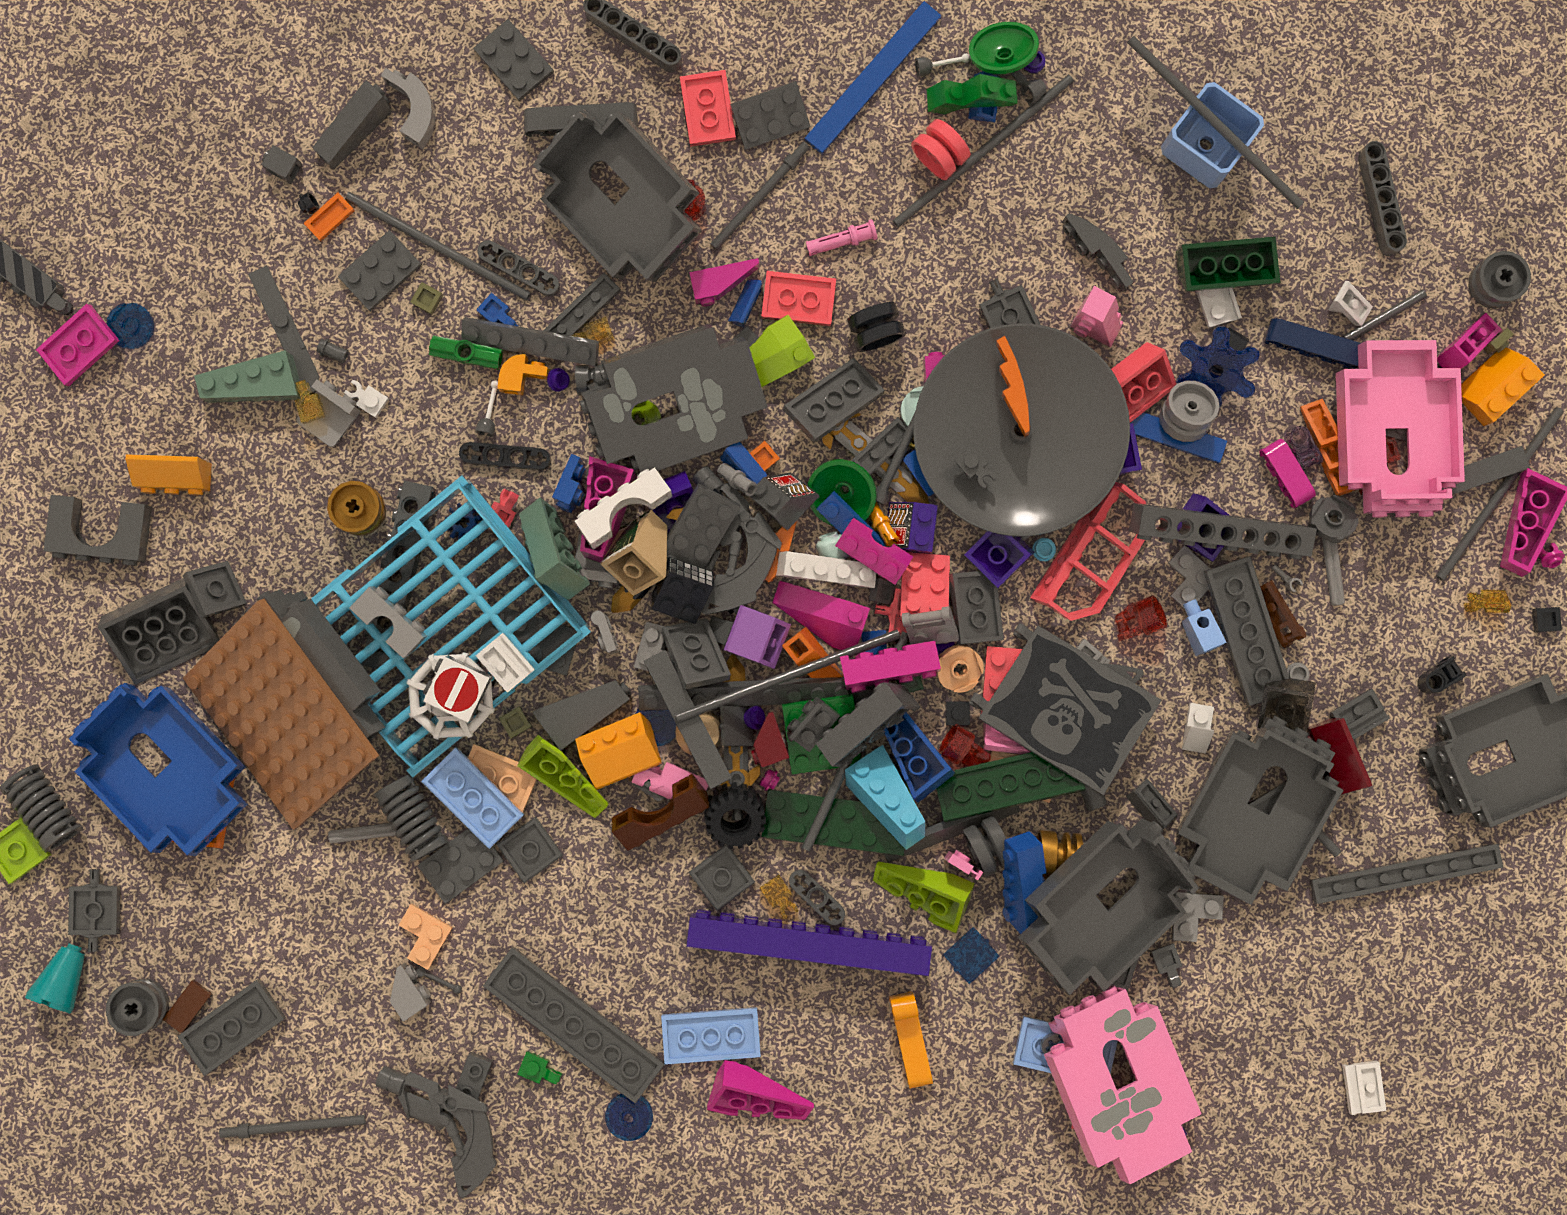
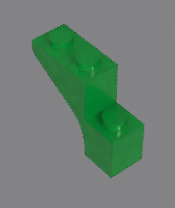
(975, 92)

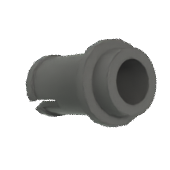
(331, 350)

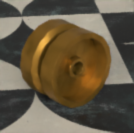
(344, 501)

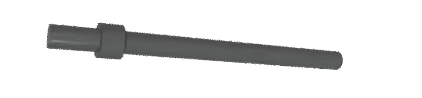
(789, 162)
(246, 1130)

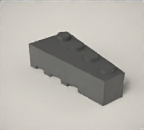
(866, 723)

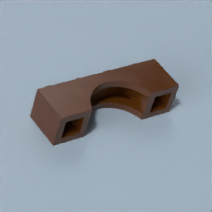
(636, 826)

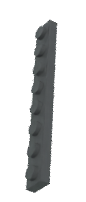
(1406, 873)

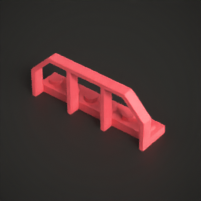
(1072, 552)

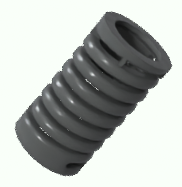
(44, 803)
(406, 822)

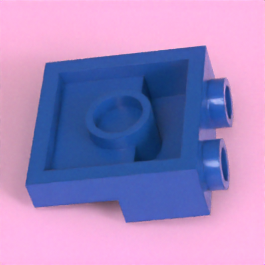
(568, 491)

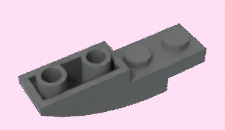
(1093, 242)

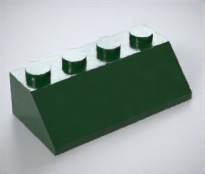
(1228, 264)

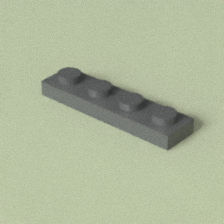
(584, 307)

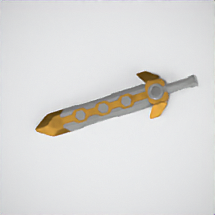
(856, 440)

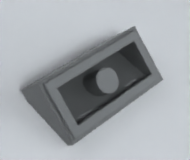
(1151, 804)

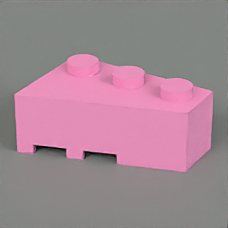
(1098, 317)

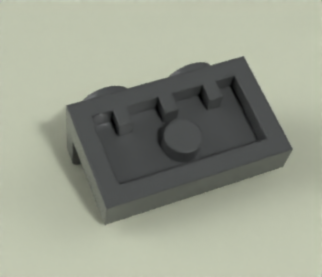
(813, 722)

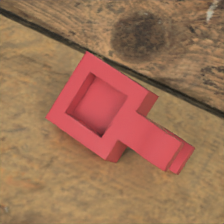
(503, 509)

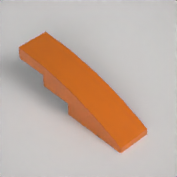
(1015, 393)
(1325, 435)

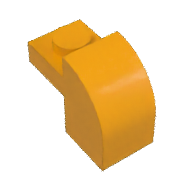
(514, 373)

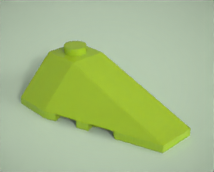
(780, 351)
(557, 772)
(936, 892)

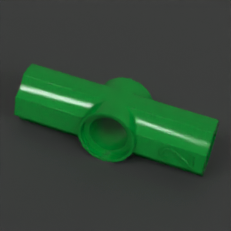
(451, 350)

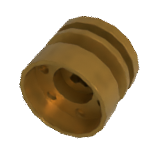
(1057, 853)

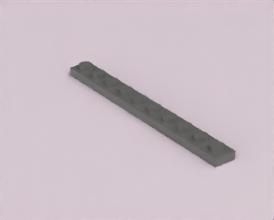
(787, 692)

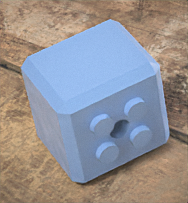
(1183, 141)

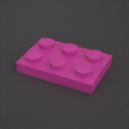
(77, 345)

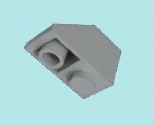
(407, 993)

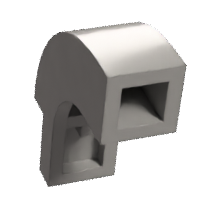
(421, 120)

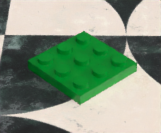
(802, 760)

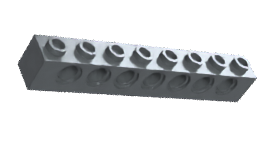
(406, 494)
(1299, 544)

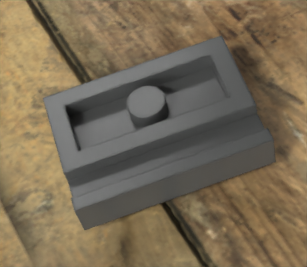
(1361, 713)

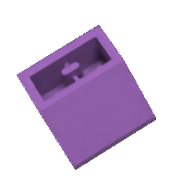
(757, 637)

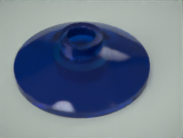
(640, 1111)

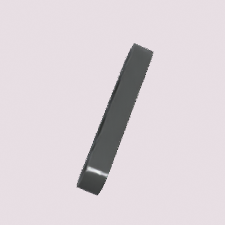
(520, 266)

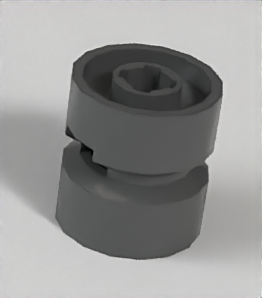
(584, 376)

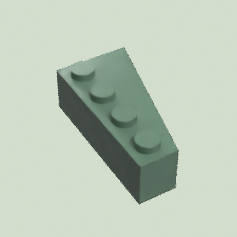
(253, 380)
(551, 550)

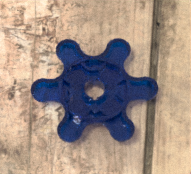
(1219, 353)

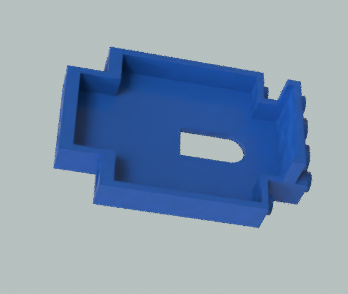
(188, 799)

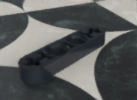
(505, 456)

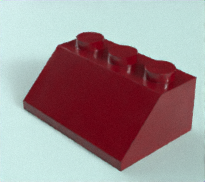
(769, 744)
(1347, 762)

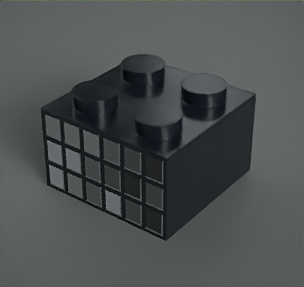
(682, 591)

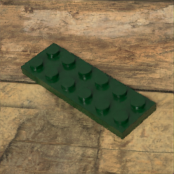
(1002, 786)
(846, 825)

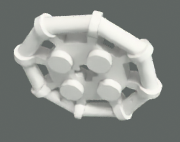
(438, 731)

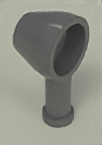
(1036, 87)

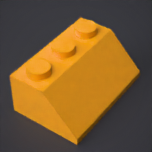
(1498, 384)
(169, 474)
(618, 750)

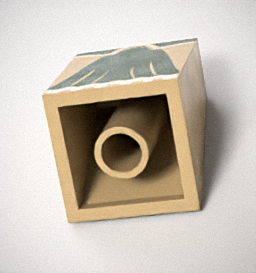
(638, 553)

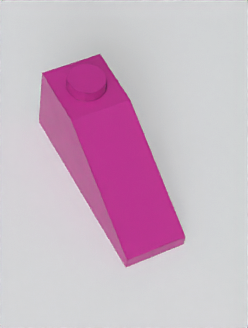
(717, 281)
(1469, 343)

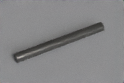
(1386, 315)

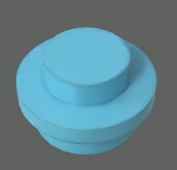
(1044, 549)

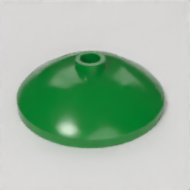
(1004, 47)
(839, 473)

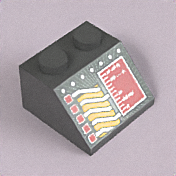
(784, 498)

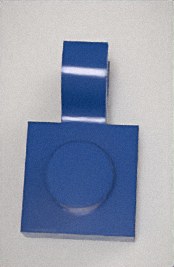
(495, 310)

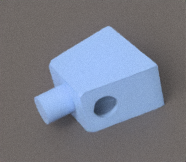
(1204, 638)

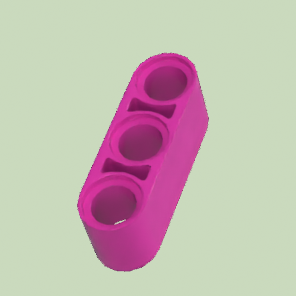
(1288, 472)

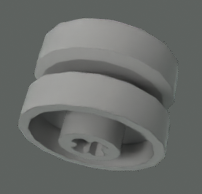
(1189, 411)

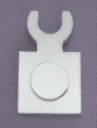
(369, 400)

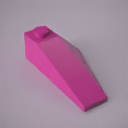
(826, 616)
(744, 1088)

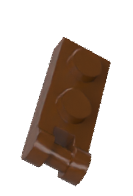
(1281, 616)

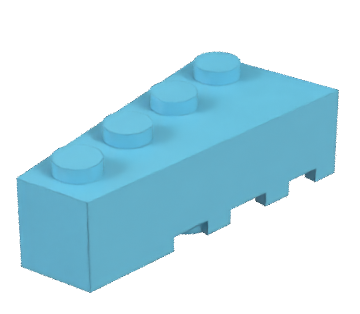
(884, 794)

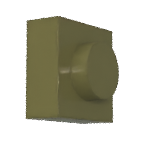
(426, 298)
(1499, 342)
(515, 722)

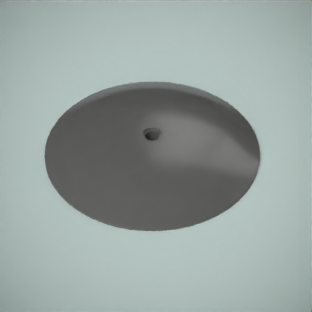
(1073, 440)

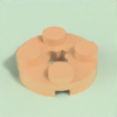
(970, 673)

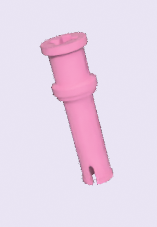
(851, 236)

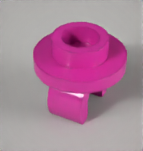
(1553, 558)

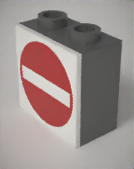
(457, 688)

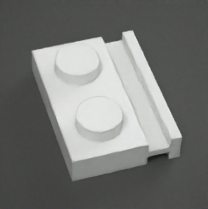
(1219, 306)
(505, 662)
(1364, 1087)

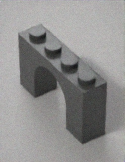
(64, 536)

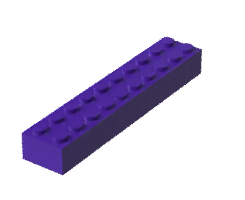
(809, 943)

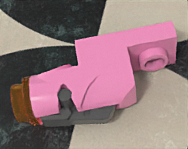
(659, 782)

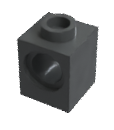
(281, 164)

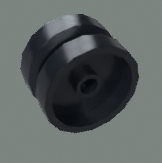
(876, 326)

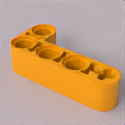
(911, 1039)

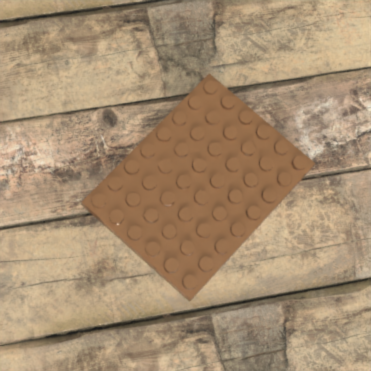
(280, 715)

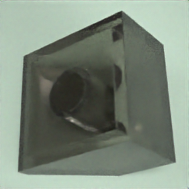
(1288, 700)

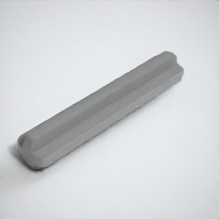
(1333, 573)
(361, 833)

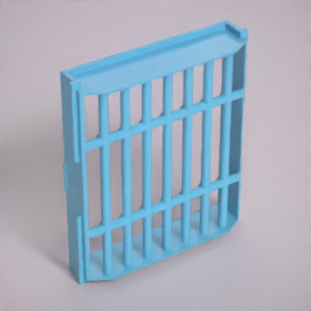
(444, 557)

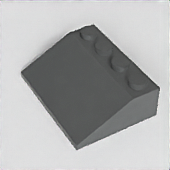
(158, 631)

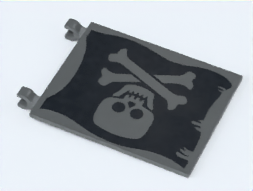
(1068, 709)

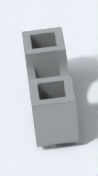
(405, 635)

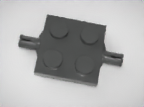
(1008, 307)
(94, 910)

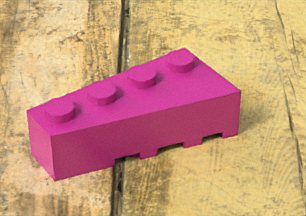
(604, 481)
(1533, 516)
(890, 666)

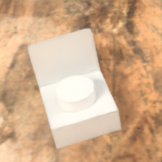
(1351, 304)
(1198, 728)

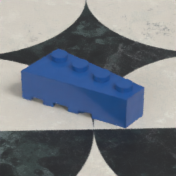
(917, 758)
(1022, 876)

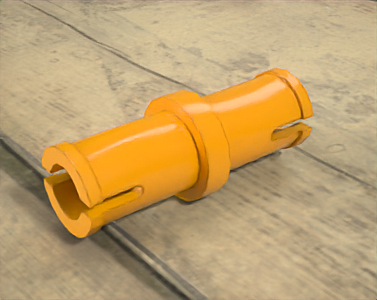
(882, 524)

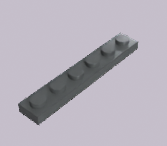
(530, 341)

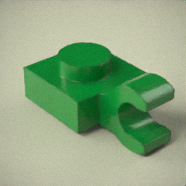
(535, 1068)

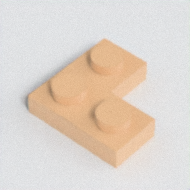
(431, 934)

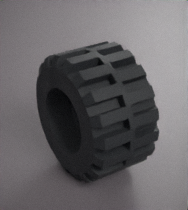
(735, 832)

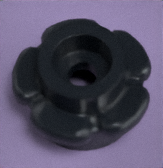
(308, 203)

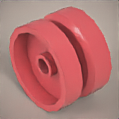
(941, 149)

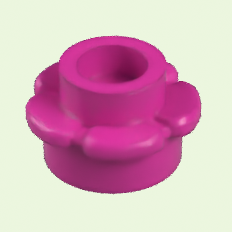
(770, 779)

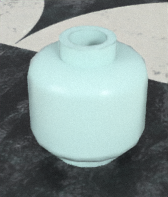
(827, 548)

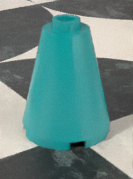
(59, 980)

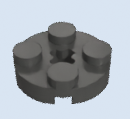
(1331, 530)

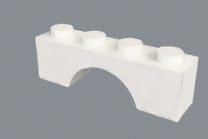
(646, 490)
(825, 569)

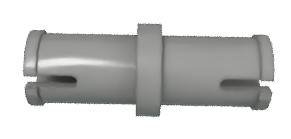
(737, 479)

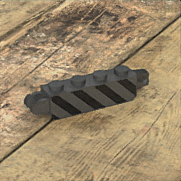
(32, 281)

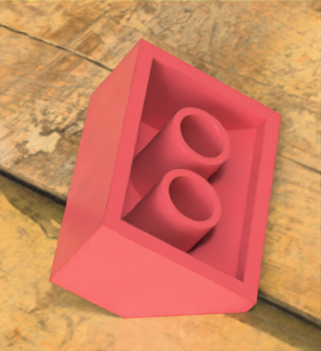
(1144, 378)

